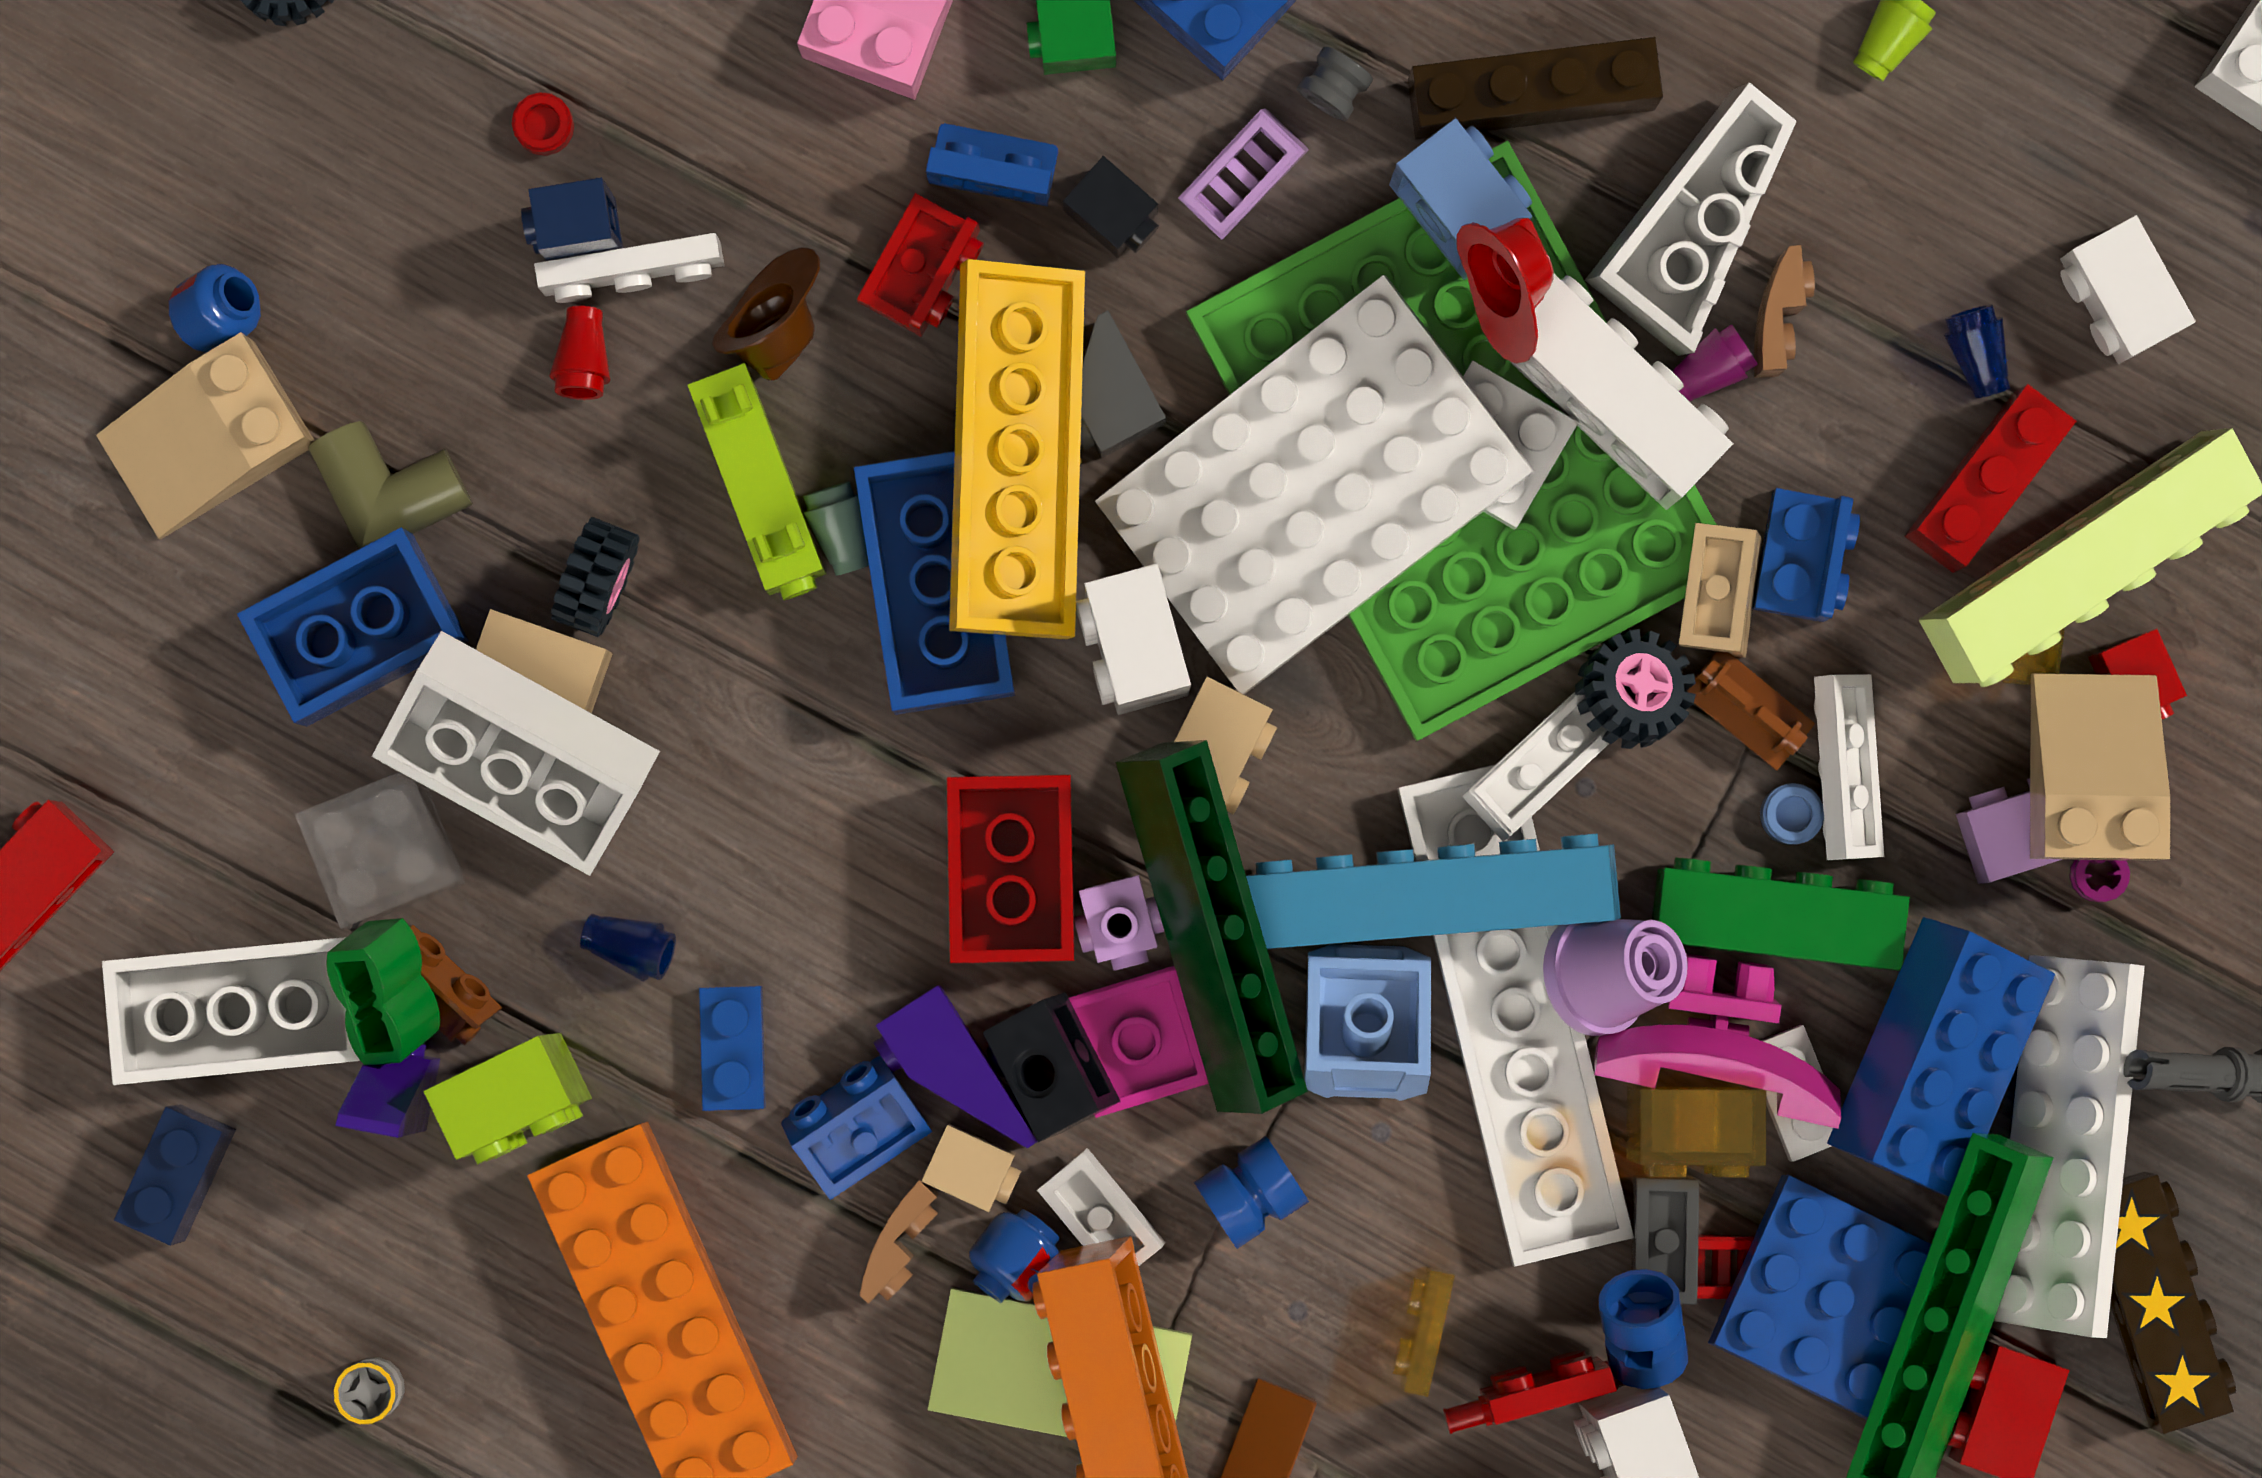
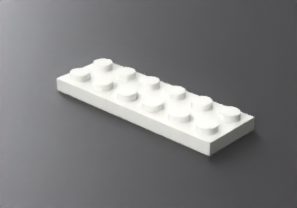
(2077, 1110)

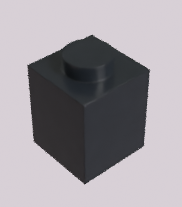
(1112, 209)

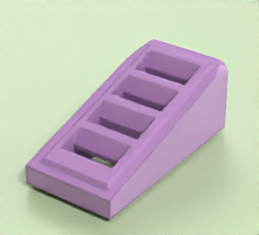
(1280, 136)

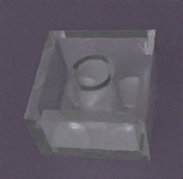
(379, 849)

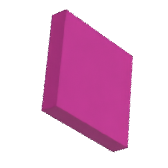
(1142, 1037)

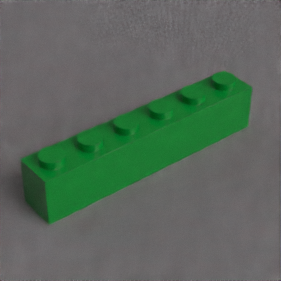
(1951, 1309)

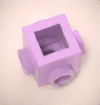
(1115, 897)

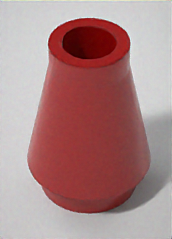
(581, 356)

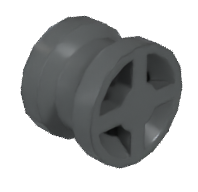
(1335, 83)

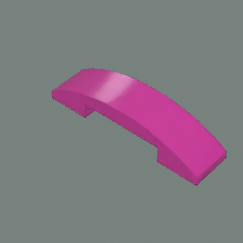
(1721, 1055)

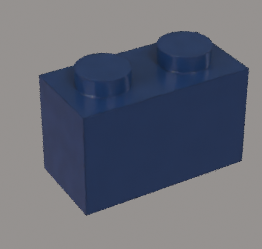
(572, 219)
(174, 1174)

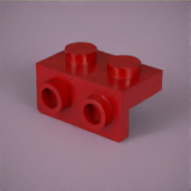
(919, 266)

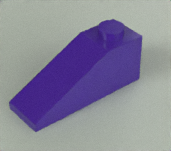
(944, 1057)
(391, 1096)

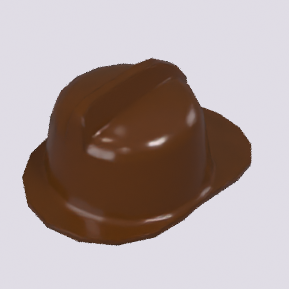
(772, 316)

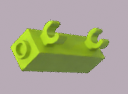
(758, 482)

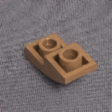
(1784, 295)
(887, 1262)

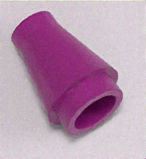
(1716, 363)

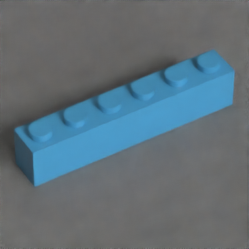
(1436, 895)

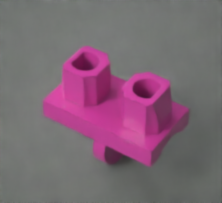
(1750, 1000)

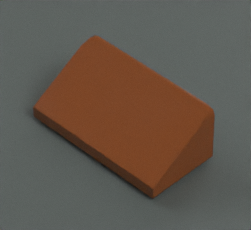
(1269, 1433)

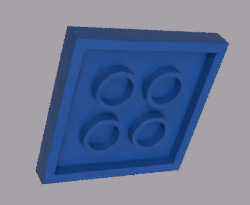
(1821, 1295)

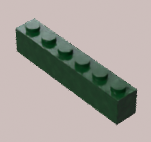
(1211, 926)

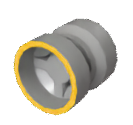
(357, 1393)

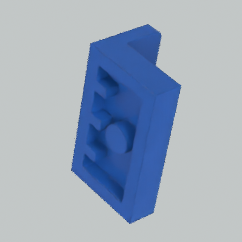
(992, 164)
(1805, 555)
(854, 1126)

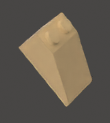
(205, 435)
(2098, 769)

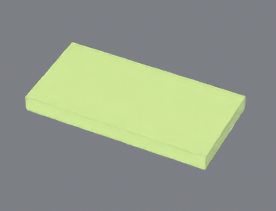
(998, 1367)

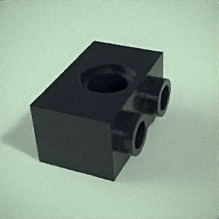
(1080, 1080)

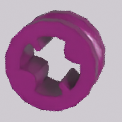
(2099, 893)

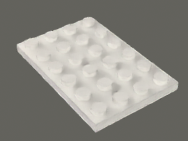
(1314, 485)

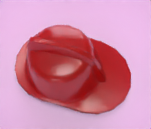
(1507, 282)

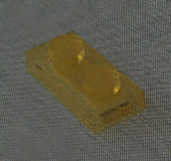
(1417, 1357)

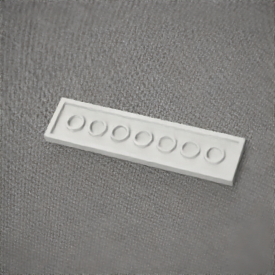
(1520, 1059)

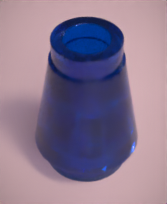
(1980, 349)
(629, 944)

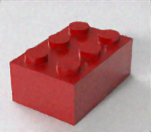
(1010, 869)

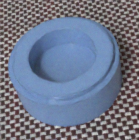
(1792, 814)

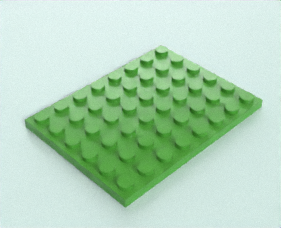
(1490, 598)

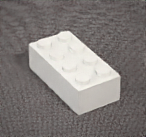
(1620, 397)
(515, 753)
(223, 1012)

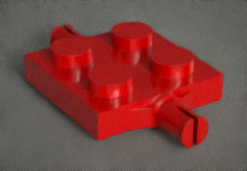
(1523, 1394)

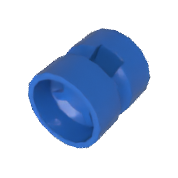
(1251, 1192)
(1643, 1329)

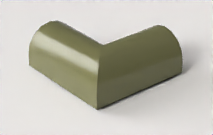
(379, 502)

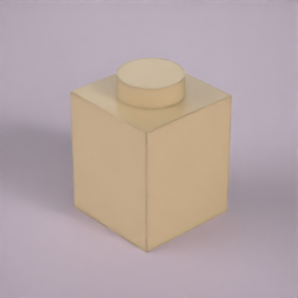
(972, 1168)

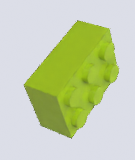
(503, 1097)

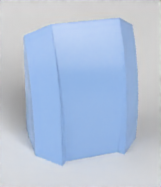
(1368, 1022)

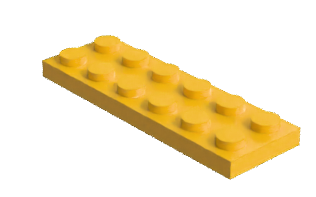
(1017, 450)

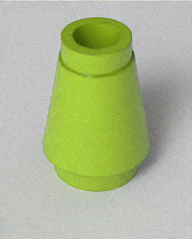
(1892, 35)

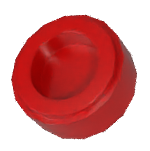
(543, 124)

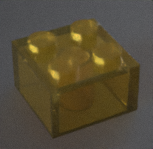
(1696, 1127)

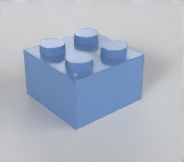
(1455, 184)

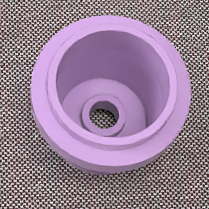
(1612, 972)

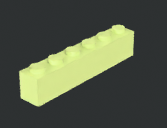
(2092, 558)

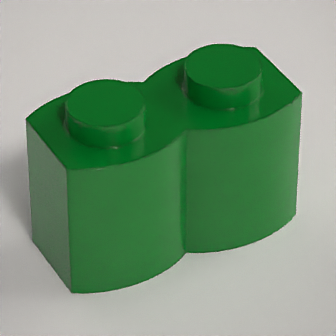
(383, 991)

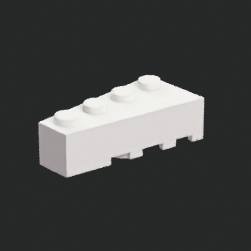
(1685, 236)

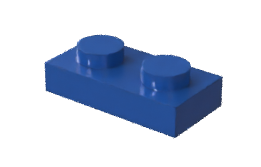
(732, 1048)

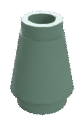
(838, 526)

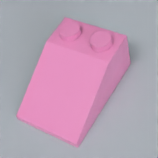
(875, 39)

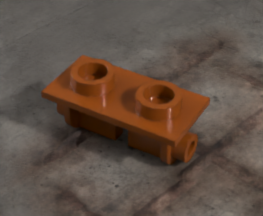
(1750, 709)
(461, 997)

